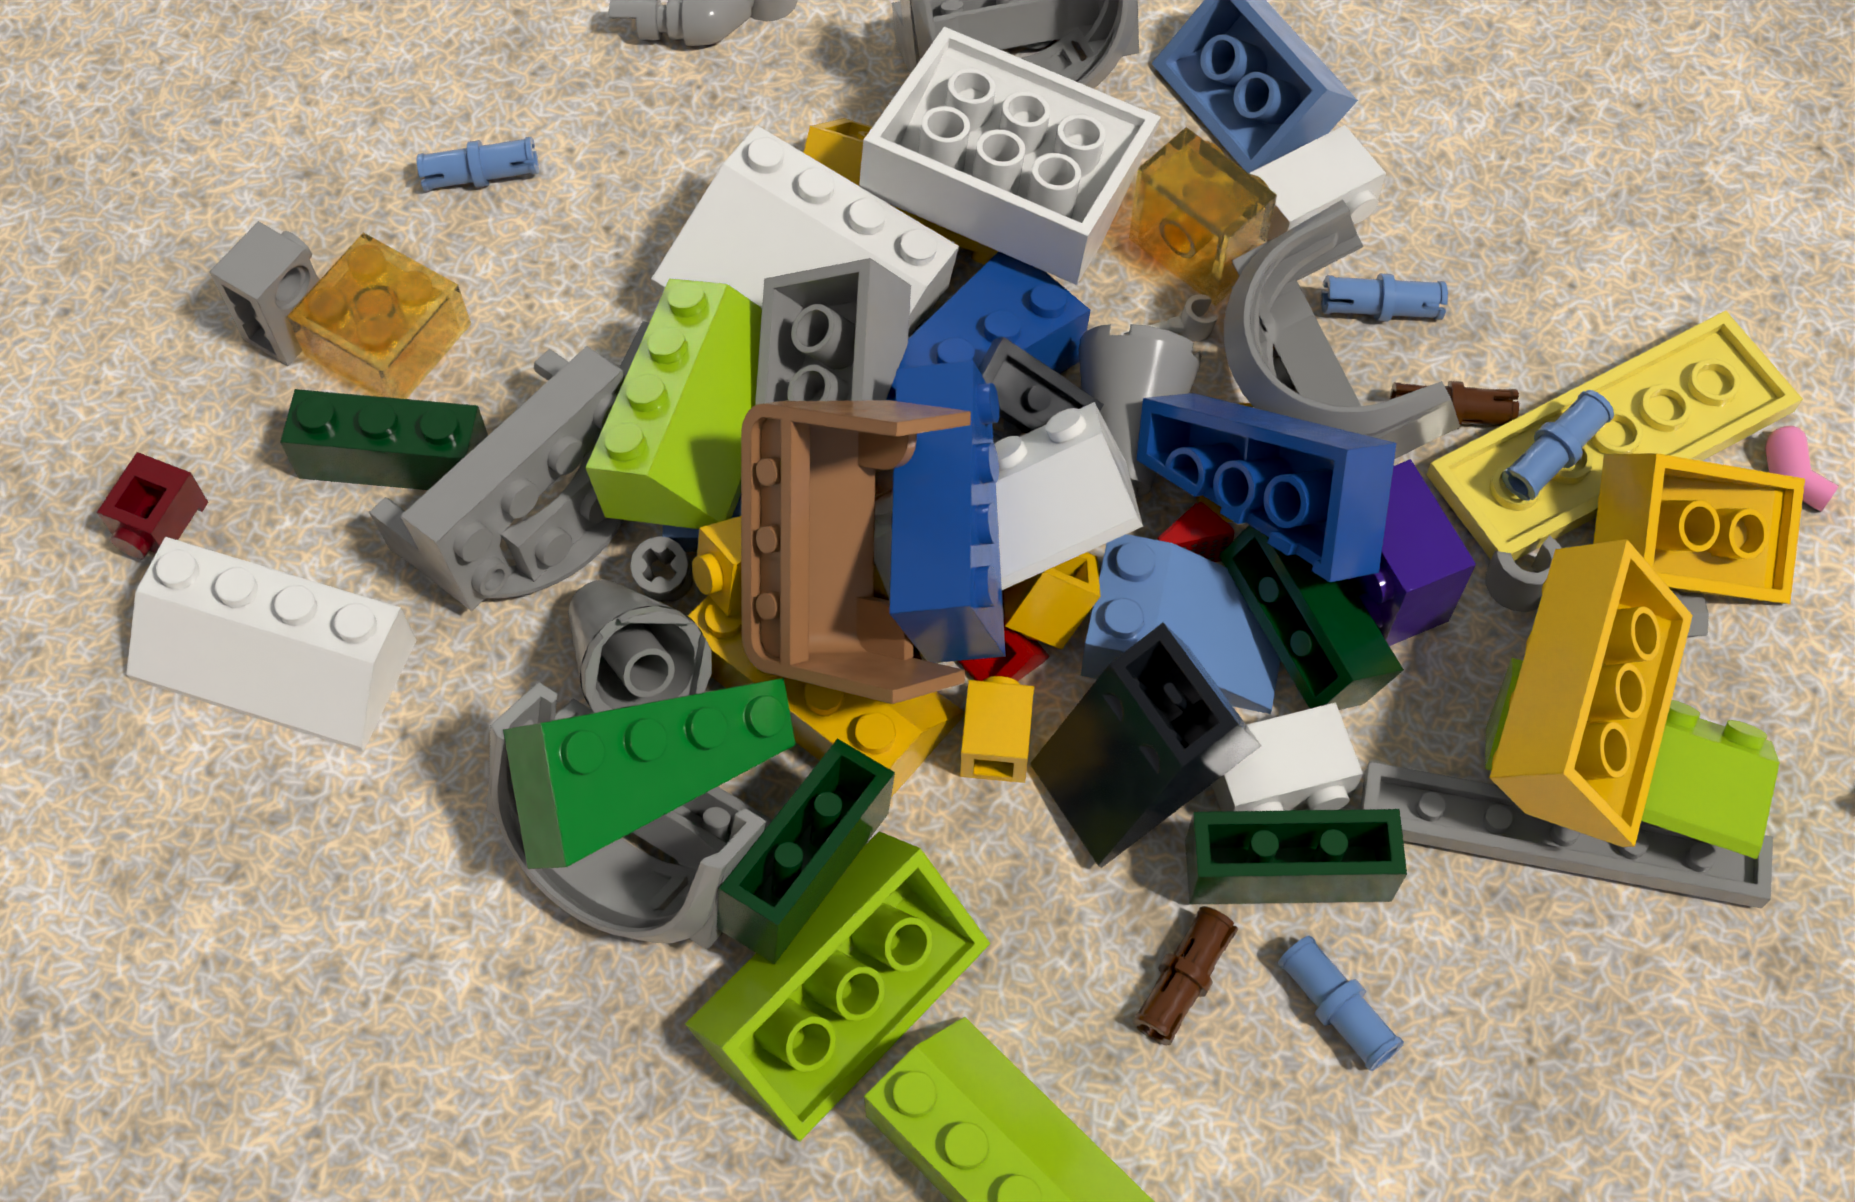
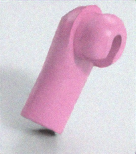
(1789, 455)

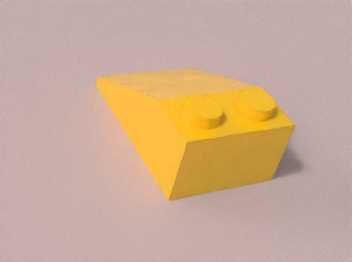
(1704, 523)

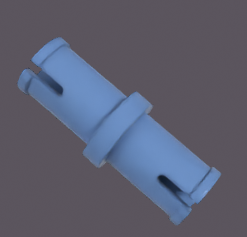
(477, 163)
(1384, 297)
(1558, 445)
(1340, 1003)

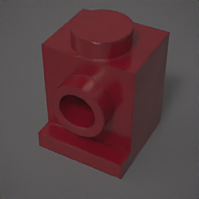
(150, 504)

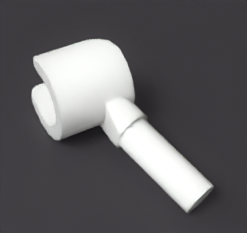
(1189, 322)

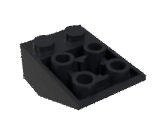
(1141, 745)

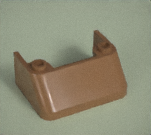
(812, 545)

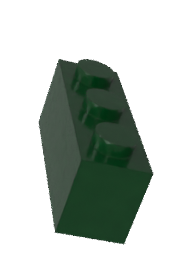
(378, 438)
(1312, 624)
(804, 851)
(1295, 856)

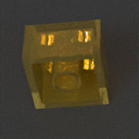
(1199, 213)
(380, 319)

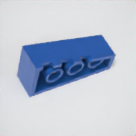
(998, 302)
(1290, 478)
(947, 521)

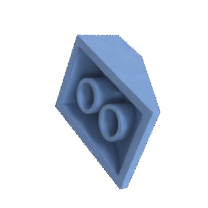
(1198, 600)

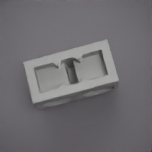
(263, 284)

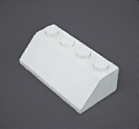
(1055, 496)
(266, 643)

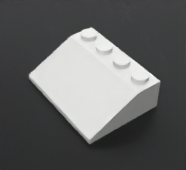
(1006, 154)
(789, 214)

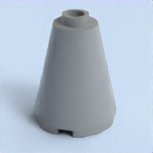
(1126, 370)
(634, 648)

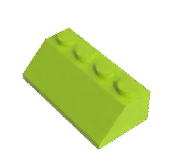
(680, 413)
(1706, 776)
(843, 987)
(988, 1128)

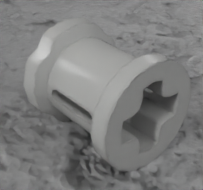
(665, 551)

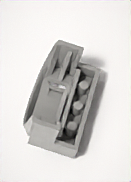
(1101, 28)
(1272, 310)
(461, 519)
(620, 884)

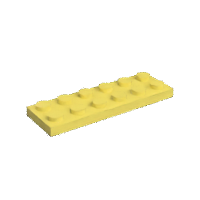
(1671, 400)

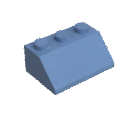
(1252, 80)

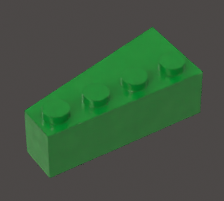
(620, 768)

